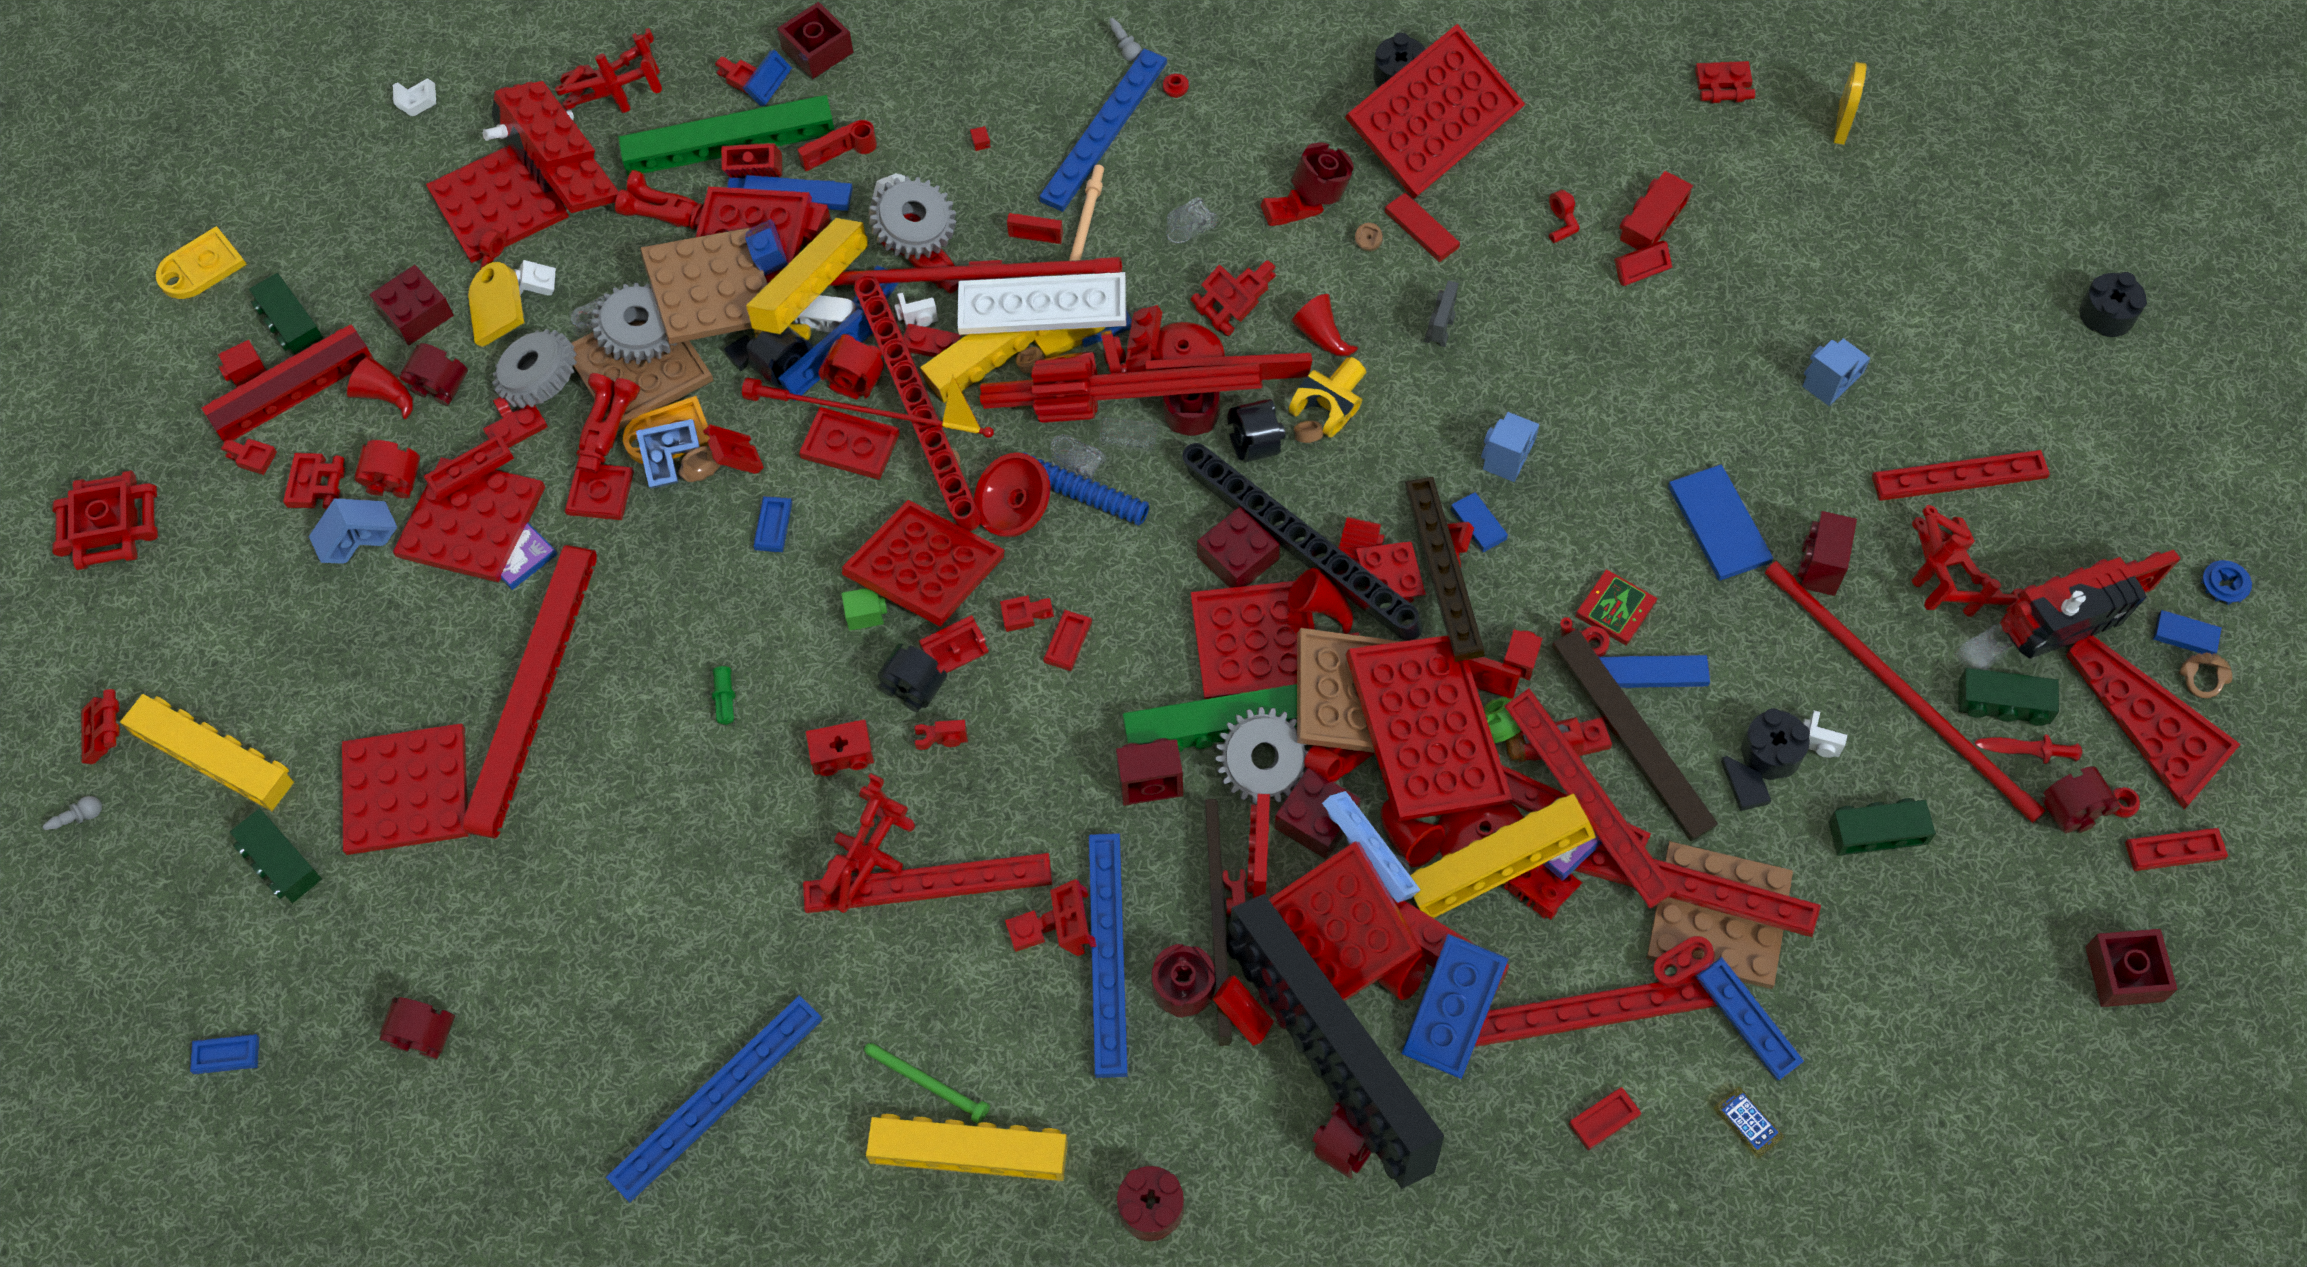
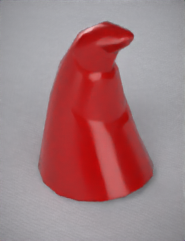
(1318, 325)
(376, 382)
(1317, 594)
(1412, 838)
(1406, 978)

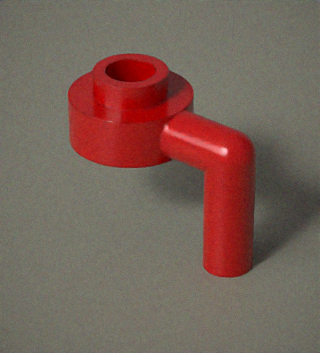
(1563, 206)
(491, 245)
(1589, 634)

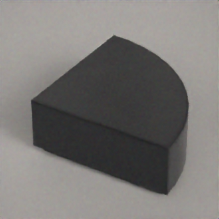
(737, 352)

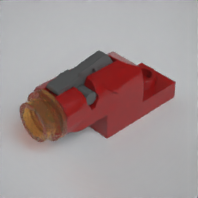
(1584, 737)

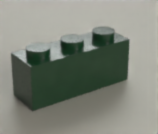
(284, 314)
(2008, 696)
(1881, 826)
(274, 857)

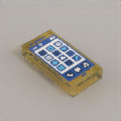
(1748, 1122)

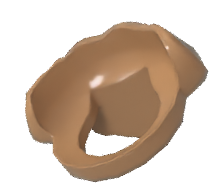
(698, 465)
(2191, 665)

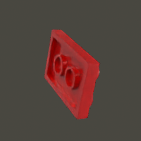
(849, 443)
(1258, 846)

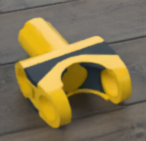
(1332, 394)

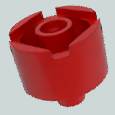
(852, 367)
(387, 468)

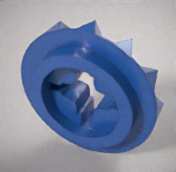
(2227, 571)

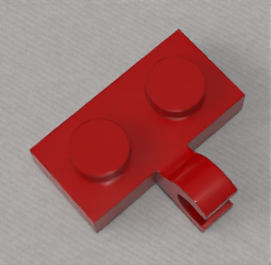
(1113, 352)
(515, 425)

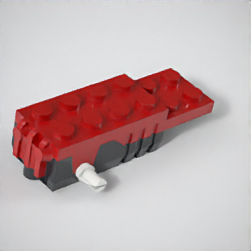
(550, 145)
(2082, 602)

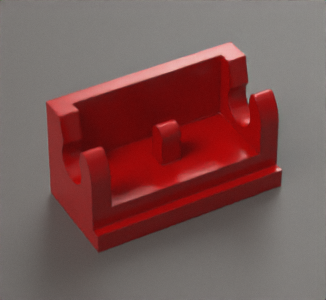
(955, 644)
(1071, 917)

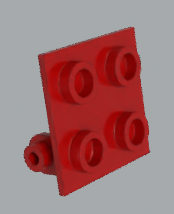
(1395, 567)
(1544, 889)

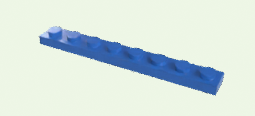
(1103, 130)
(1107, 956)
(714, 1099)

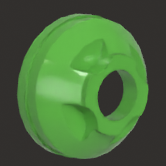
(1500, 721)

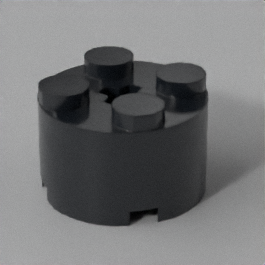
(1394, 55)
(2113, 304)
(775, 353)
(1255, 430)
(911, 677)
(1775, 744)

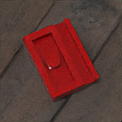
(733, 449)

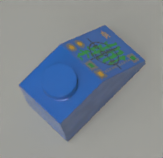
(766, 247)

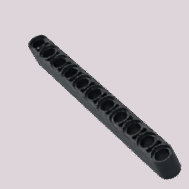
(1309, 547)

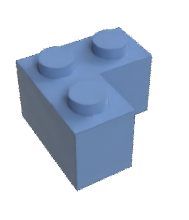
(1834, 370)
(659, 445)
(1508, 445)
(351, 524)

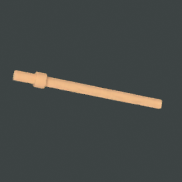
(1093, 190)

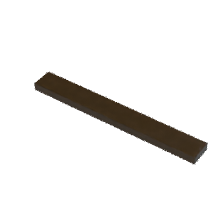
(1444, 570)
(1634, 735)
(1217, 913)

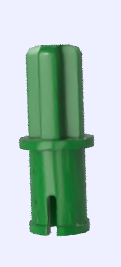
(723, 695)

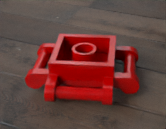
(103, 515)

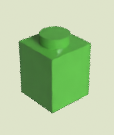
(863, 608)

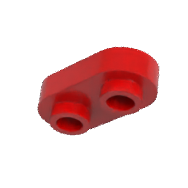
(1682, 959)

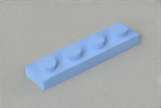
(1357, 828)

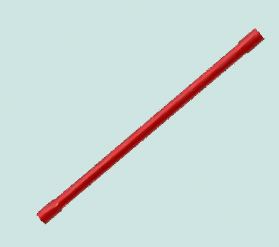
(1094, 266)
(2020, 799)

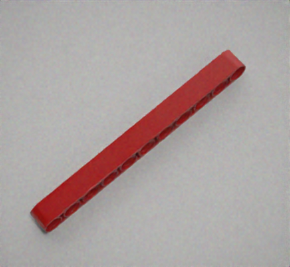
(911, 390)
(528, 693)

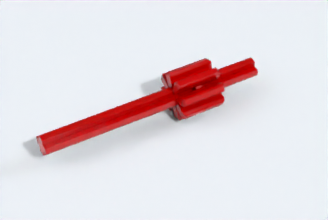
(1071, 388)

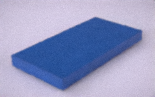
(1720, 522)
(1455, 1006)

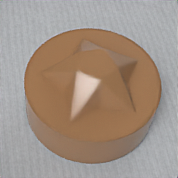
(1369, 237)
(1027, 358)
(1308, 431)

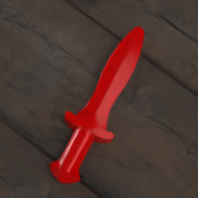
(2042, 749)

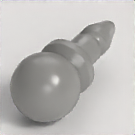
(1130, 49)
(86, 808)

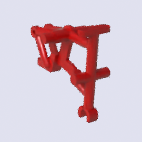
(605, 80)
(1946, 550)
(861, 855)

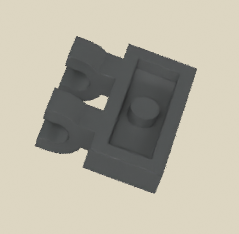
(1442, 315)

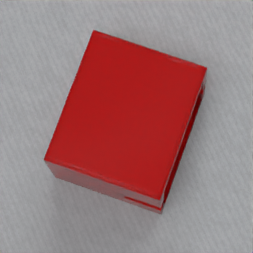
(980, 138)

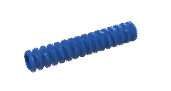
(1095, 494)

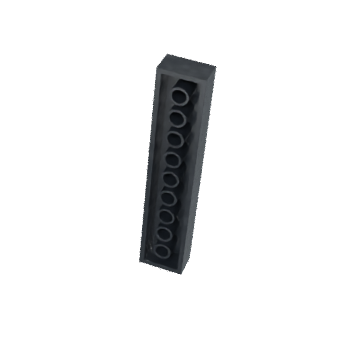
(1334, 1042)

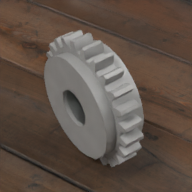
(907, 236)
(627, 341)
(534, 368)
(1239, 747)

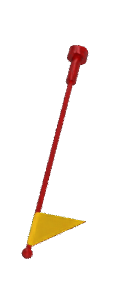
(956, 414)

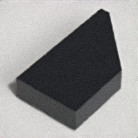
(1746, 784)

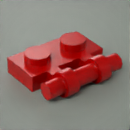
(1723, 76)
(1230, 294)
(305, 480)
(99, 726)

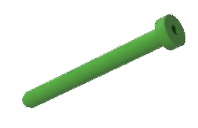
(977, 1110)

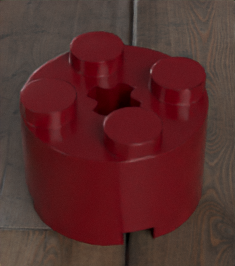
(1322, 174)
(433, 373)
(1192, 412)
(2080, 800)
(1186, 963)
(416, 1027)
(1341, 1144)
(1134, 1193)

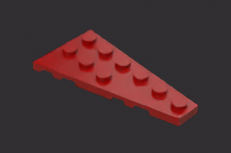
(2166, 731)

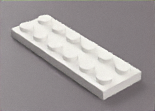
(1042, 303)

